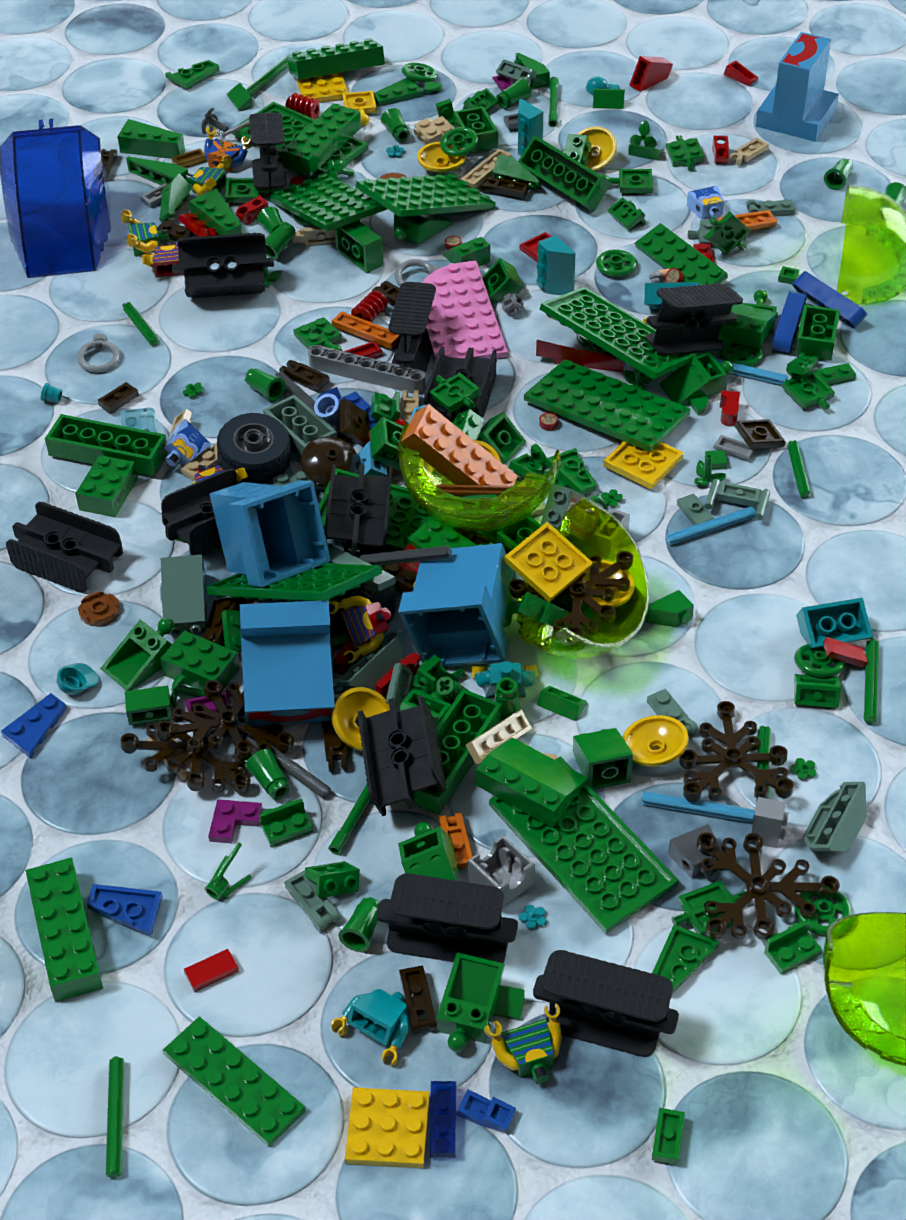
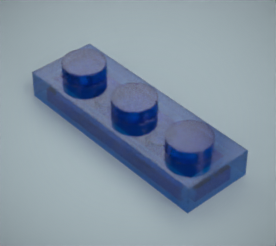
(442, 1119)

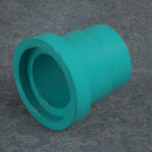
(51, 393)

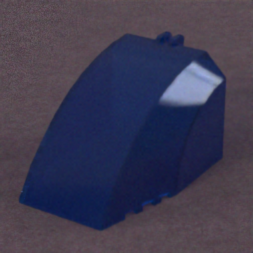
(55, 198)

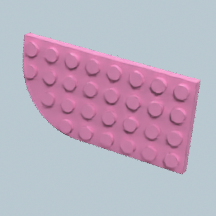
(462, 314)

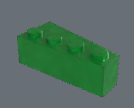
(149, 140)
(215, 213)

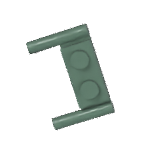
(738, 494)

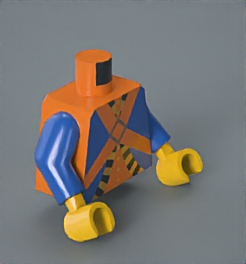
(217, 149)

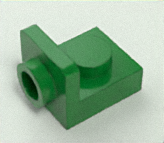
(446, 110)

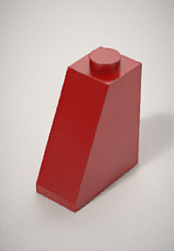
(650, 72)

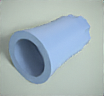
(328, 408)

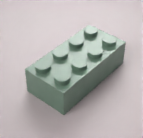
(300, 423)

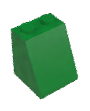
(603, 758)

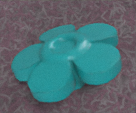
(395, 151)
(533, 917)

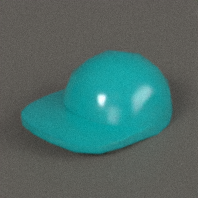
(599, 82)
(76, 678)

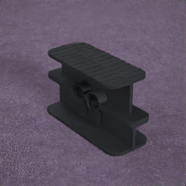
(267, 132)
(199, 253)
(692, 318)
(410, 321)
(478, 370)
(358, 509)
(191, 516)
(63, 546)
(400, 754)
(446, 918)
(607, 1002)

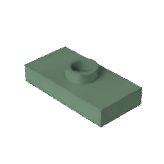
(694, 509)
(399, 683)

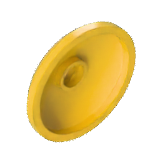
(603, 144)
(435, 160)
(619, 597)
(346, 713)
(656, 740)

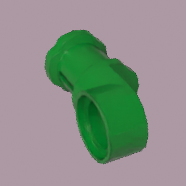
(453, 685)

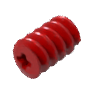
(304, 105)
(370, 306)

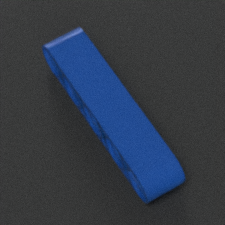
(829, 298)
(789, 322)

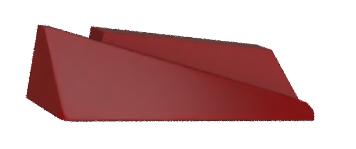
(585, 358)

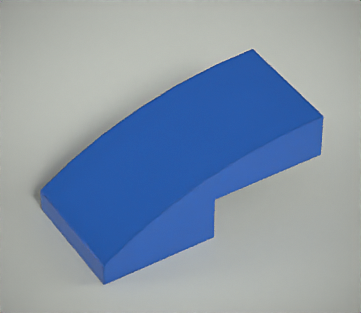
(485, 1112)

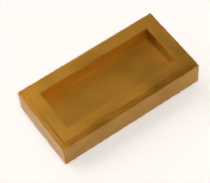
(190, 158)

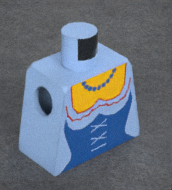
(706, 202)
(185, 444)

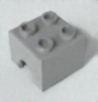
(503, 868)

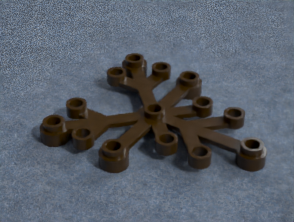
(583, 592)
(225, 721)
(732, 758)
(195, 779)
(733, 911)

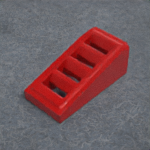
(740, 73)

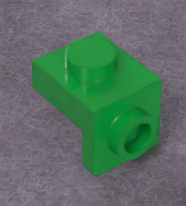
(427, 672)

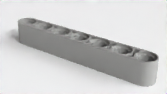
(366, 369)

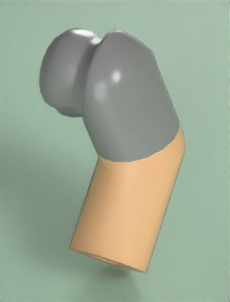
(657, 275)

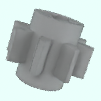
(512, 304)

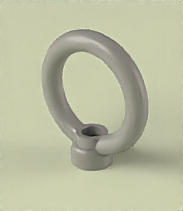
(413, 262)
(99, 342)

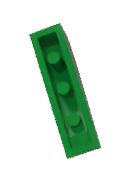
(155, 171)

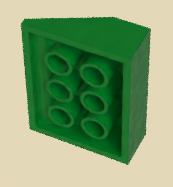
(750, 328)
(529, 780)

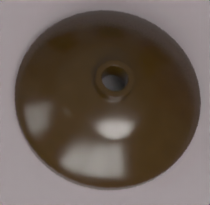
(318, 463)

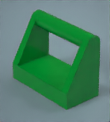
(816, 691)

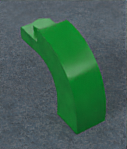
(541, 610)

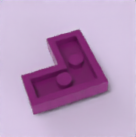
(232, 813)

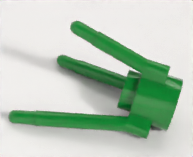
(218, 884)

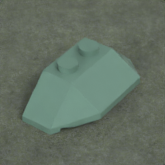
(375, 665)
(838, 819)

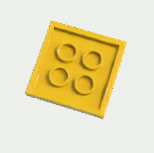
(324, 87)
(641, 465)
(548, 561)
(387, 1128)

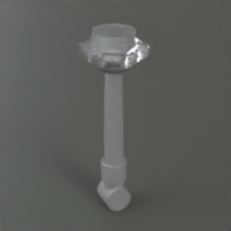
(221, 135)

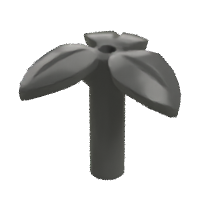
(212, 119)

